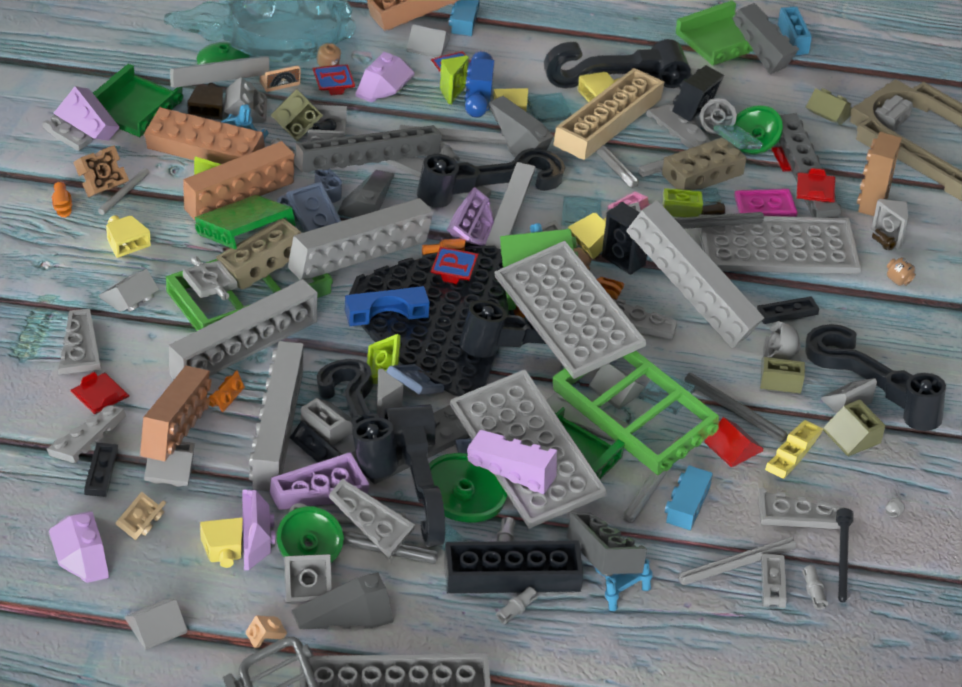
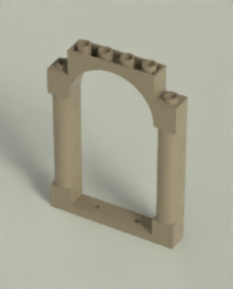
(923, 98)

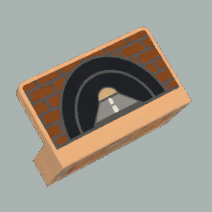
(281, 78)

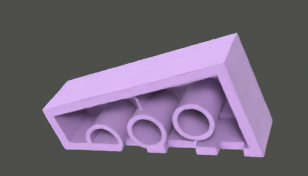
(514, 460)
(315, 482)

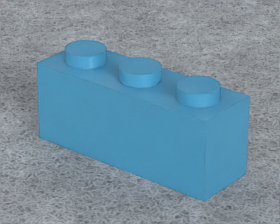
(464, 17)
(794, 27)
(688, 497)

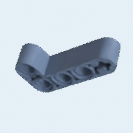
(331, 183)

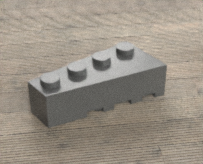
(605, 546)

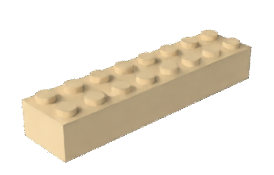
(608, 113)

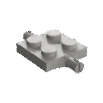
(209, 278)

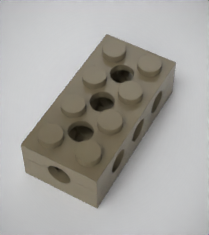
(704, 165)
(257, 250)

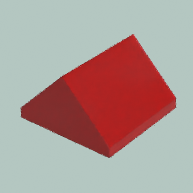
(732, 443)

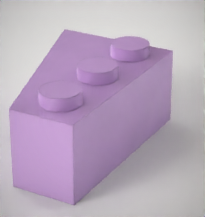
(87, 114)

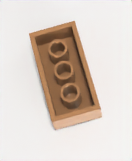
(878, 172)

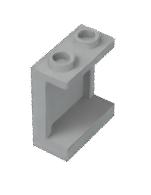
(336, 113)

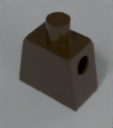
(206, 102)

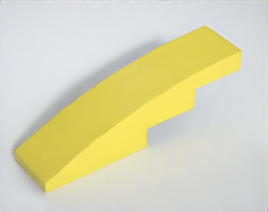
(794, 449)

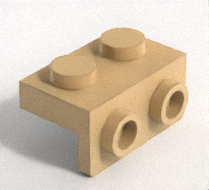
(139, 515)

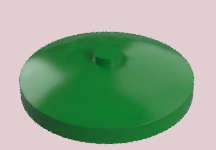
(467, 490)

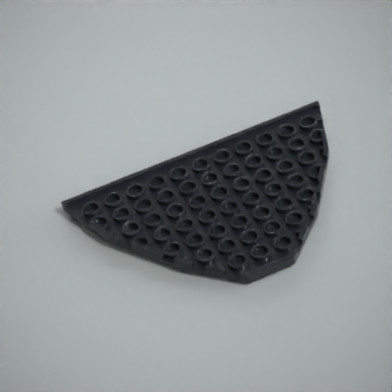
(434, 340)

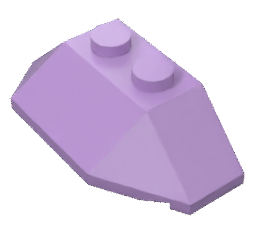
(384, 77)
(473, 219)
(256, 528)
(80, 546)

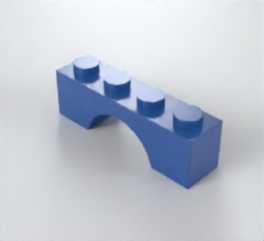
(408, 301)

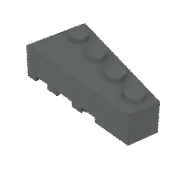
(764, 38)

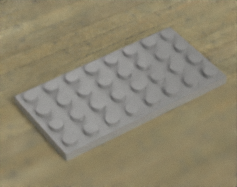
(784, 245)
(570, 309)
(520, 412)

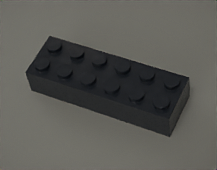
(513, 566)

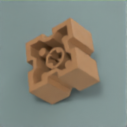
(101, 171)

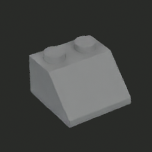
(130, 291)

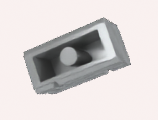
(894, 112)

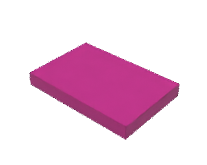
(769, 202)

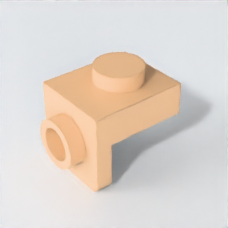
(265, 628)

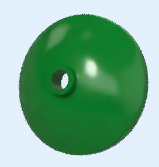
(219, 52)
(760, 121)
(311, 526)

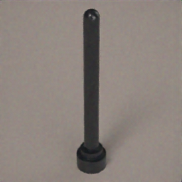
(844, 518)

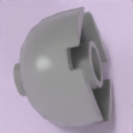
(717, 112)
(782, 342)

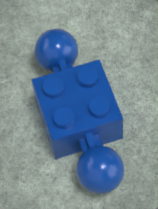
(479, 84)

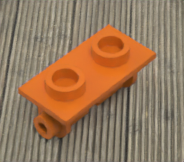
(227, 391)

